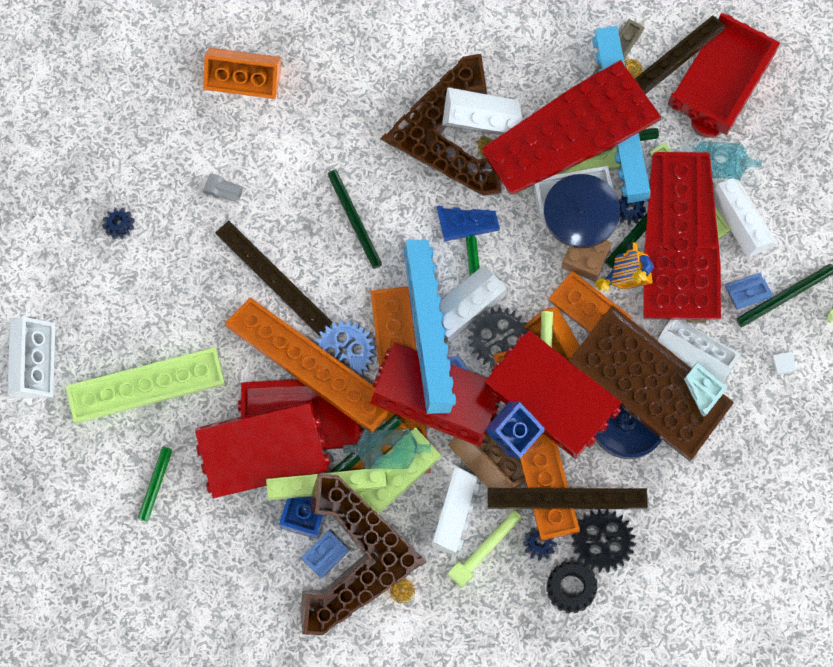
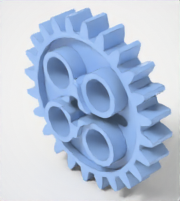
(330, 340)

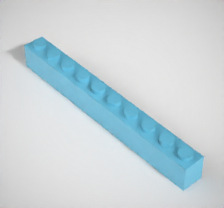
(628, 152)
(428, 327)

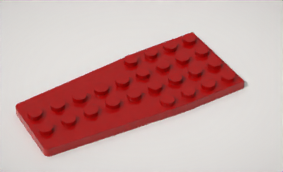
(572, 128)
(682, 239)

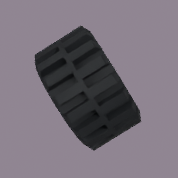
(581, 572)

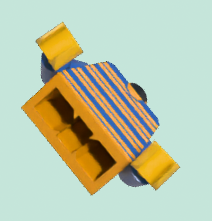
(629, 270)

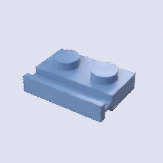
(748, 291)
(325, 554)

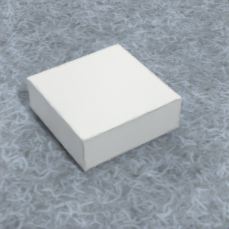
(784, 363)

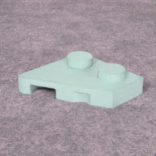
(704, 388)

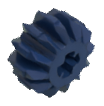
(632, 215)
(125, 224)
(537, 550)

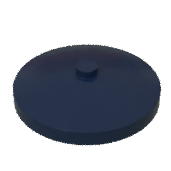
(581, 211)
(627, 437)

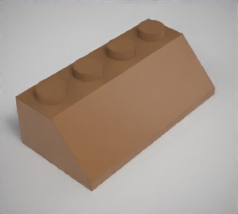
(489, 463)

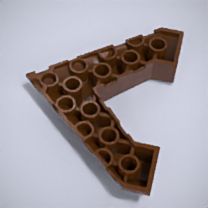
(421, 129)
(384, 561)

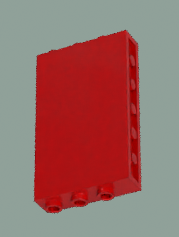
(724, 75)
(554, 392)
(402, 393)
(268, 395)
(260, 447)

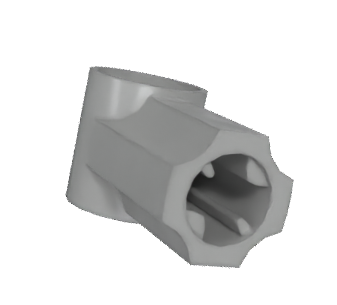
(220, 188)

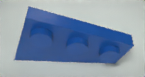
(465, 223)

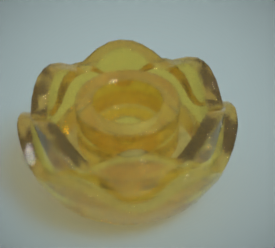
(636, 65)
(483, 141)
(402, 597)

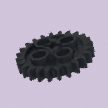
(490, 322)
(606, 558)

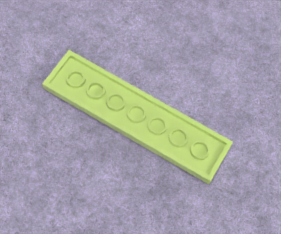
(145, 385)

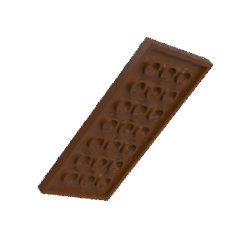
(647, 382)

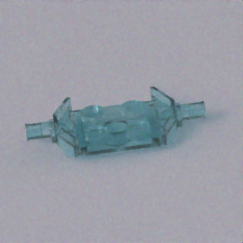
(736, 159)
(370, 446)

